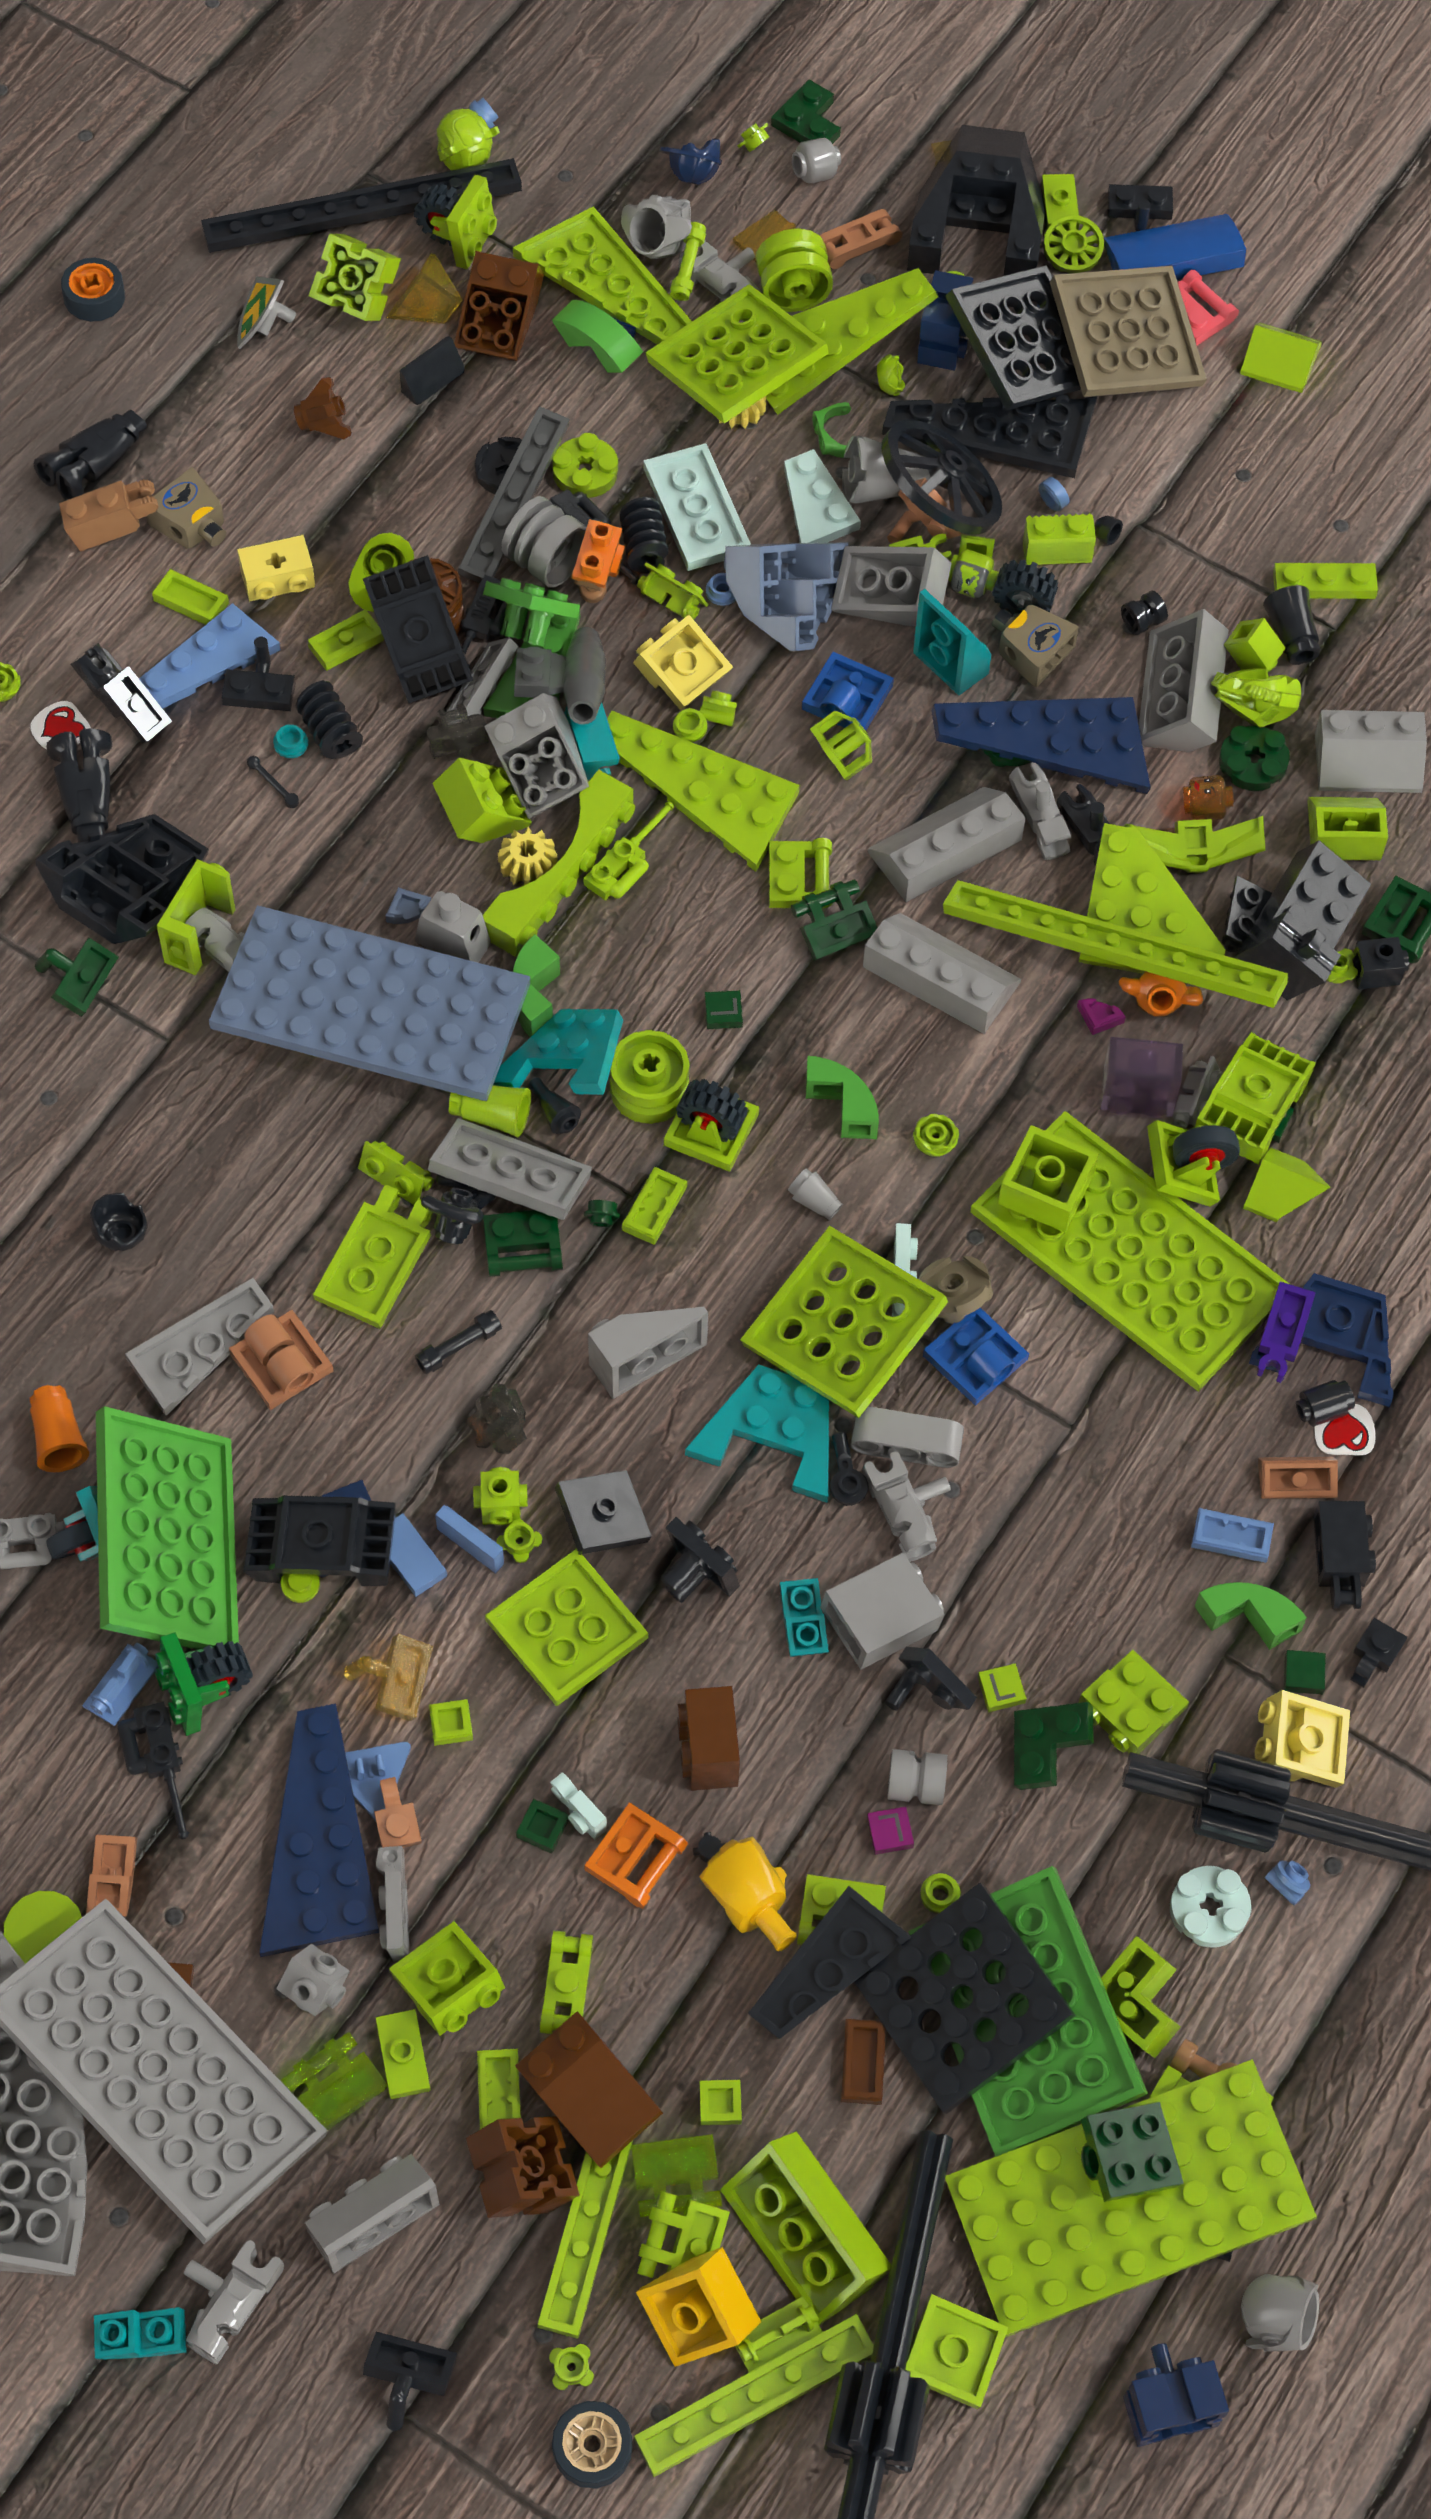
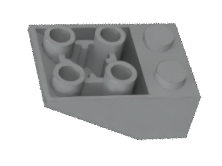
(538, 753)

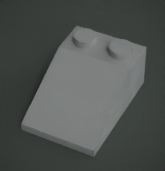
(888, 580)
(643, 1344)

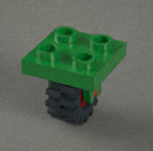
(199, 1677)

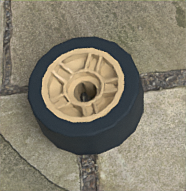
(578, 2426)

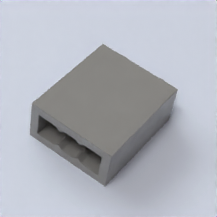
(882, 1610)

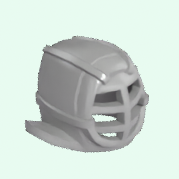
(657, 225)

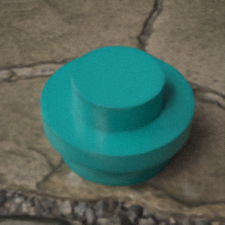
(290, 741)

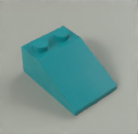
(948, 646)

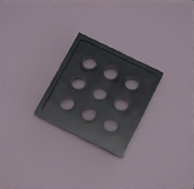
(984, 334)
(1013, 2035)

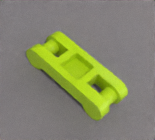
(566, 1981)

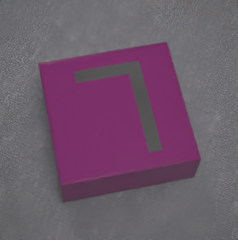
(890, 1830)

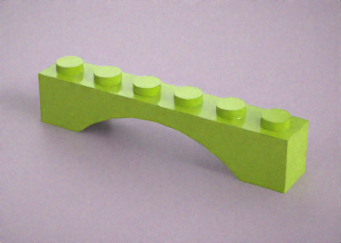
(521, 911)

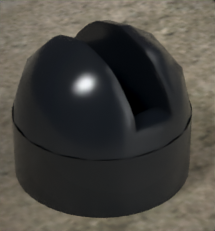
(1108, 529)

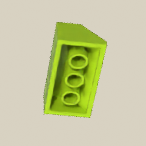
(805, 2226)

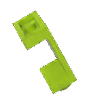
(203, 886)

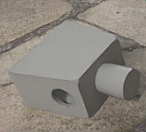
(453, 928)

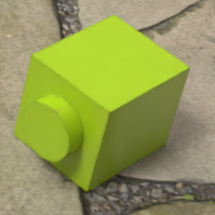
(1254, 645)

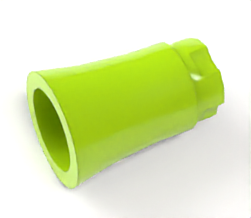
(504, 1110)

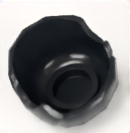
(117, 1222)

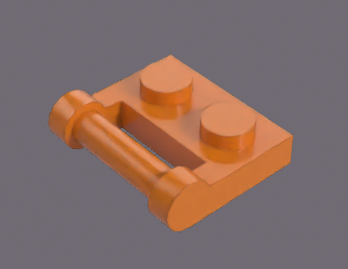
(625, 1847)

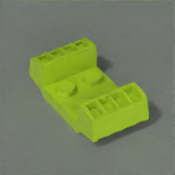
(1256, 1094)

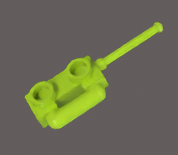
(624, 855)

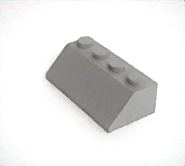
(1177, 688)
(949, 842)
(939, 971)

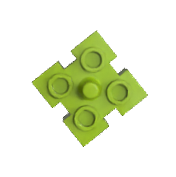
(354, 277)

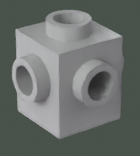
(314, 1980)

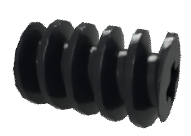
(643, 533)
(328, 720)

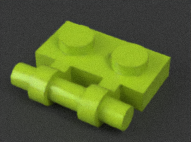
(699, 2232)

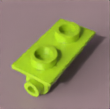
(661, 583)
(387, 1168)
(779, 2334)

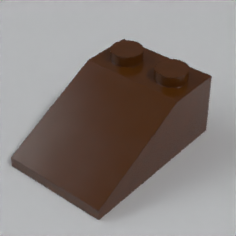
(589, 2089)

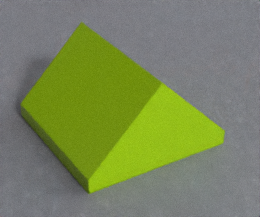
(1280, 357)

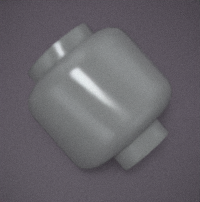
(816, 160)

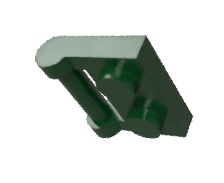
(1395, 913)
(522, 1233)

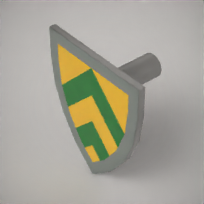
(262, 310)

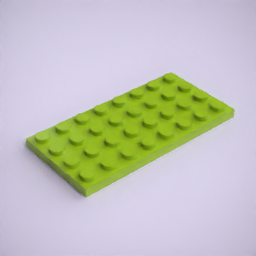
(1145, 1263)
(1058, 2247)

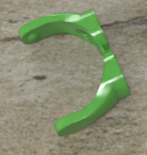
(819, 418)

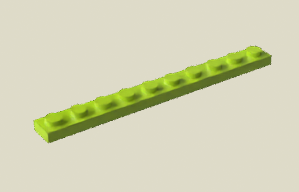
(1116, 943)

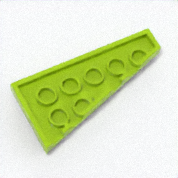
(603, 270)
(853, 326)
(711, 789)

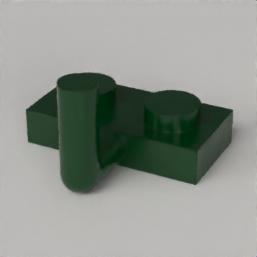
(82, 975)

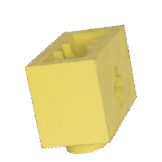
(276, 568)

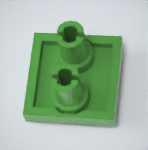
(530, 599)

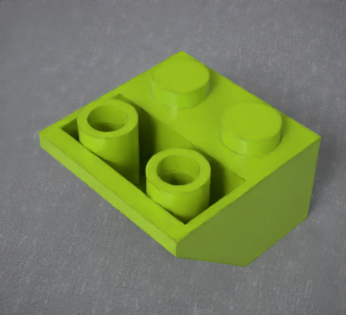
(480, 801)
(1349, 826)

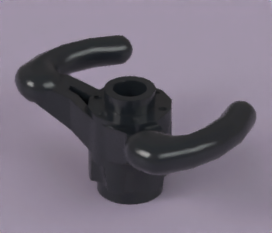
(456, 1209)

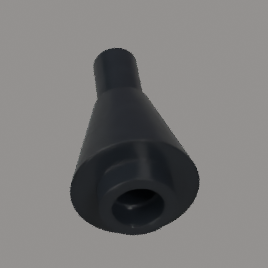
(559, 1112)

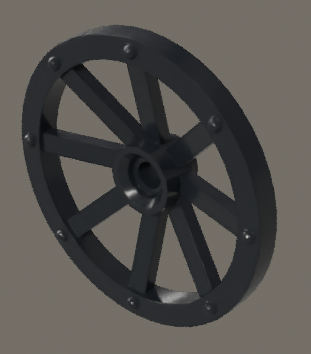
(947, 466)

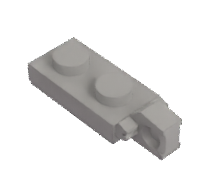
(393, 1899)

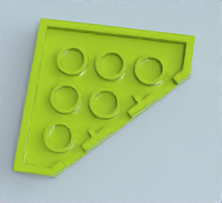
(1142, 895)

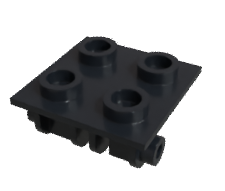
(1244, 909)

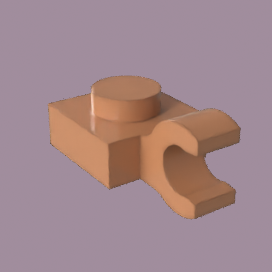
(397, 1822)

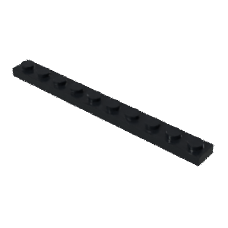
(348, 206)

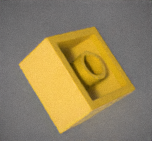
(699, 2307)

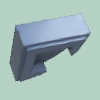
(406, 907)

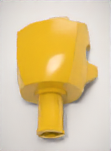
(749, 1889)

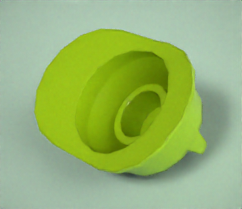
(377, 555)

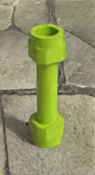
(681, 284)

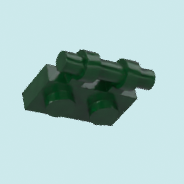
(840, 929)

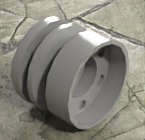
(544, 541)

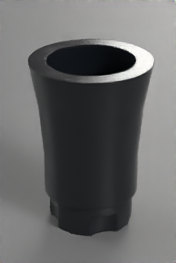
(1294, 623)

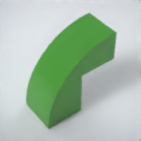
(590, 326)
(542, 966)
(834, 1081)
(1267, 1610)

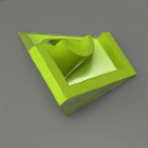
(1282, 1185)

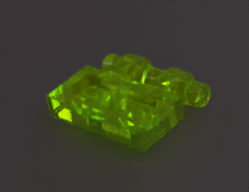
(343, 2090)
(675, 2163)

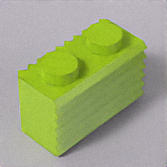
(1059, 539)

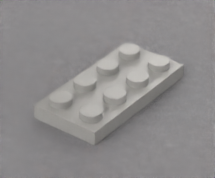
(510, 1169)

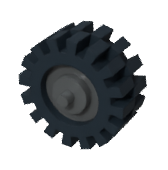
(1024, 586)

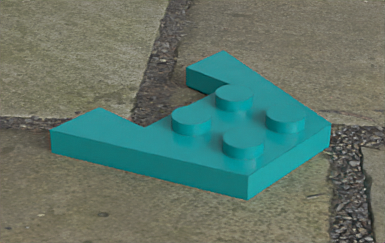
(569, 1041)
(777, 1414)

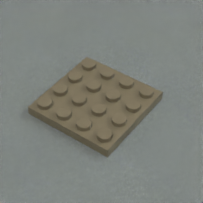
(1128, 331)

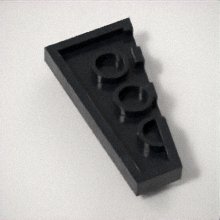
(834, 1955)

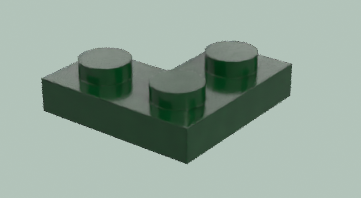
(802, 114)
(1038, 1736)

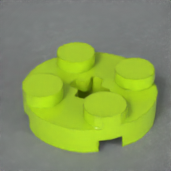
(585, 450)

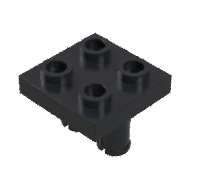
(697, 1562)

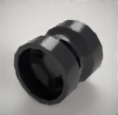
(1142, 613)

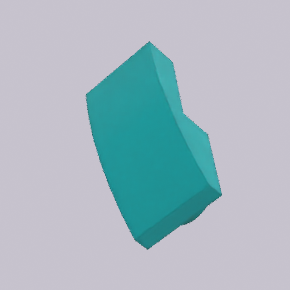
(803, 1617)
(139, 2334)

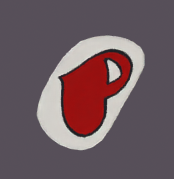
(57, 719)
(1348, 1434)

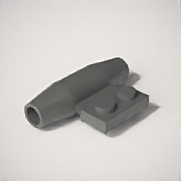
(576, 674)

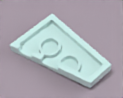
(817, 501)

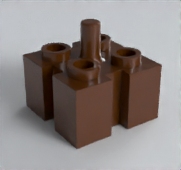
(522, 2166)

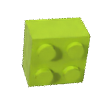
(1048, 1178)

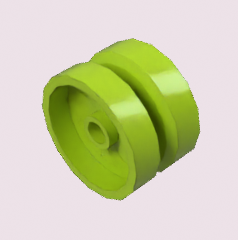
(794, 269)
(649, 1076)

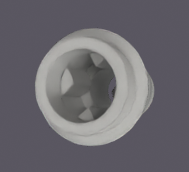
(815, 1194)

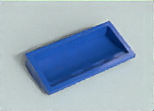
(1198, 244)

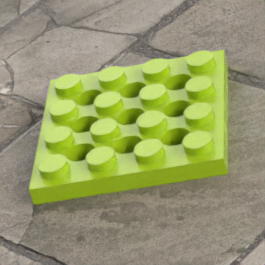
(774, 369)
(847, 1344)

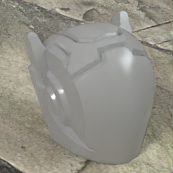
(1280, 2312)

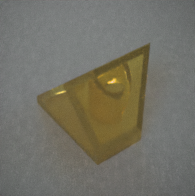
(428, 295)

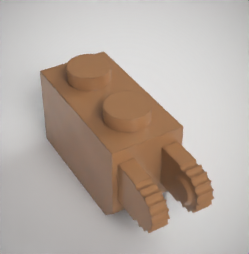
(107, 512)

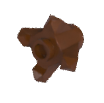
(323, 411)

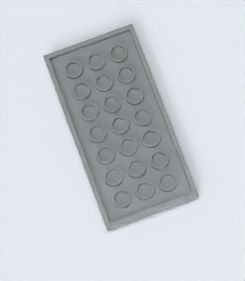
(155, 2070)

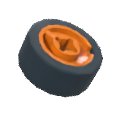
(93, 289)

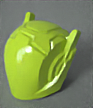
(464, 139)

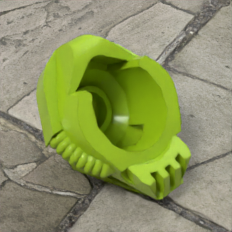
(1257, 696)

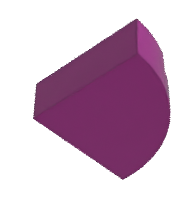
(1100, 1015)

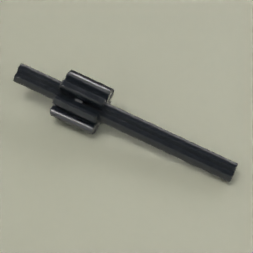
(1251, 1801)
(879, 2404)

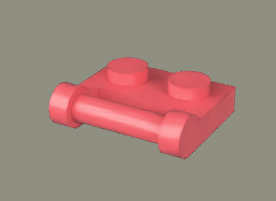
(1201, 321)

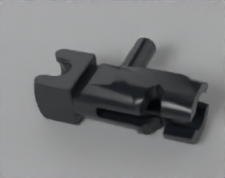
(1084, 818)

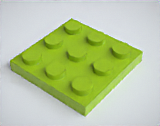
(566, 1627)

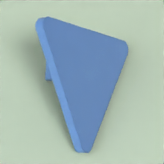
(371, 1766)

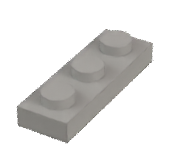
(486, 672)

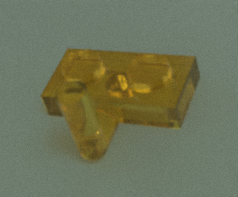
(401, 1675)

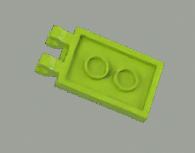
(375, 1259)

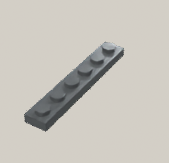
(514, 491)

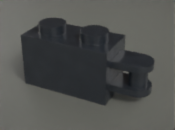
(1343, 1549)

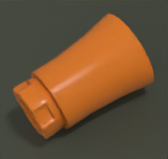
(56, 1430)

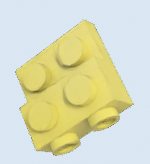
(682, 661)
(1304, 1737)

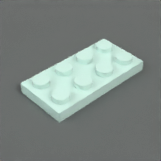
(695, 505)

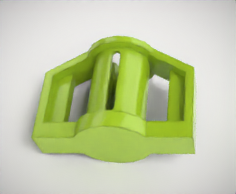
(844, 743)

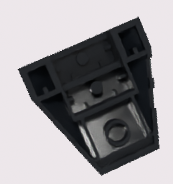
(121, 878)

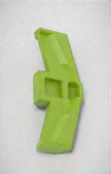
(1198, 848)

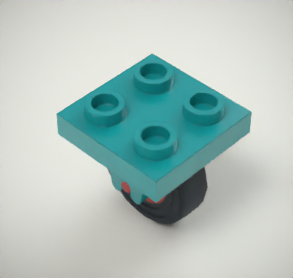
(80, 1532)

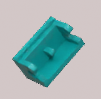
(595, 743)

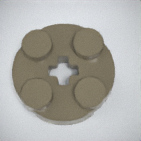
(973, 1284)

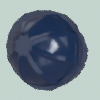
(695, 164)

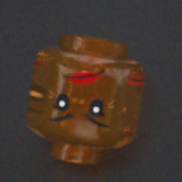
(1207, 797)

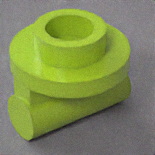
(719, 708)

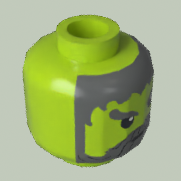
(972, 574)

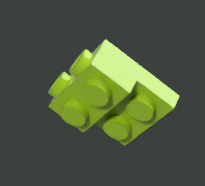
(1133, 1703)
(448, 1979)

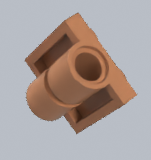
(280, 1358)

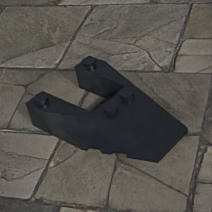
(982, 185)

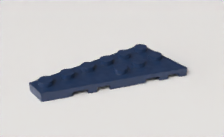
(1060, 735)
(319, 1864)

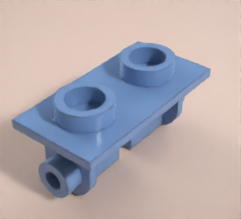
(121, 1684)

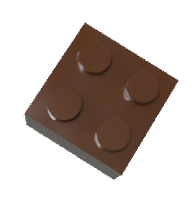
(711, 1743)

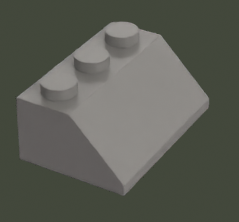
(1371, 751)
(372, 2211)

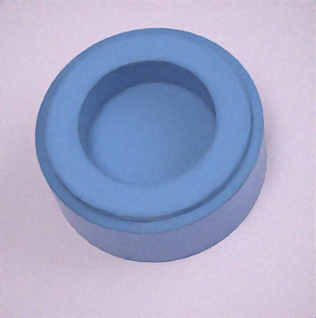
(1053, 494)

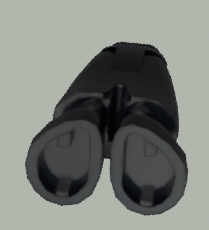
(89, 453)
(87, 790)

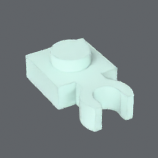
(582, 1811)

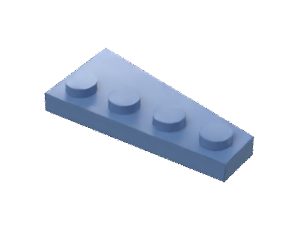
(206, 656)

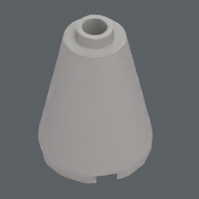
(867, 474)

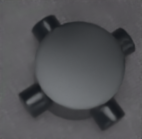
(707, 1847)

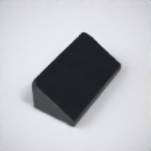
(431, 371)

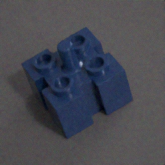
(940, 331)
(1174, 2401)

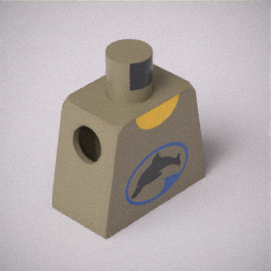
(188, 512)
(1034, 641)

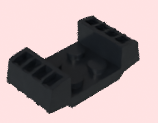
(418, 629)
(320, 1538)

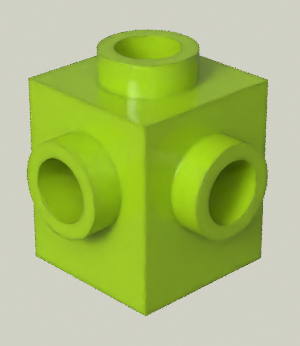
(500, 1496)

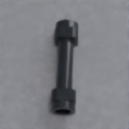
(431, 1358)

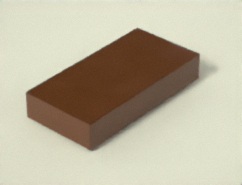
(863, 2062)

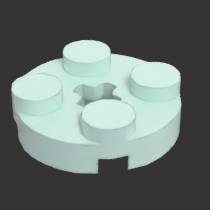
(1195, 1922)

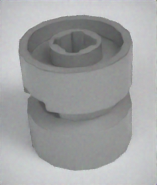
(917, 1777)

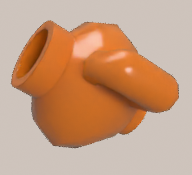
(1160, 994)

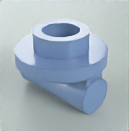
(1289, 1880)

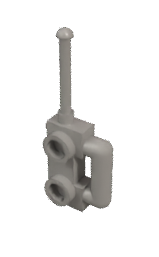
(24, 1531)

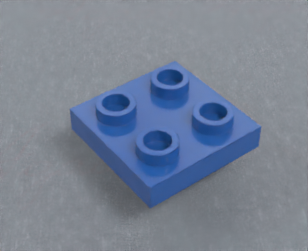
(849, 689)
(975, 1355)

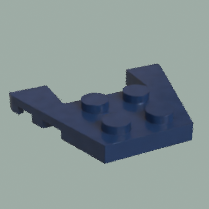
(1352, 1325)

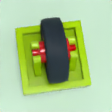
(1188, 1159)

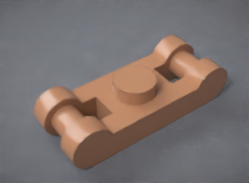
(860, 237)

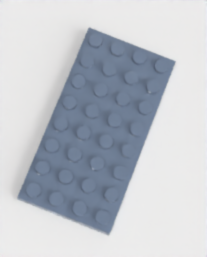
(370, 1003)

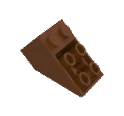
(498, 305)

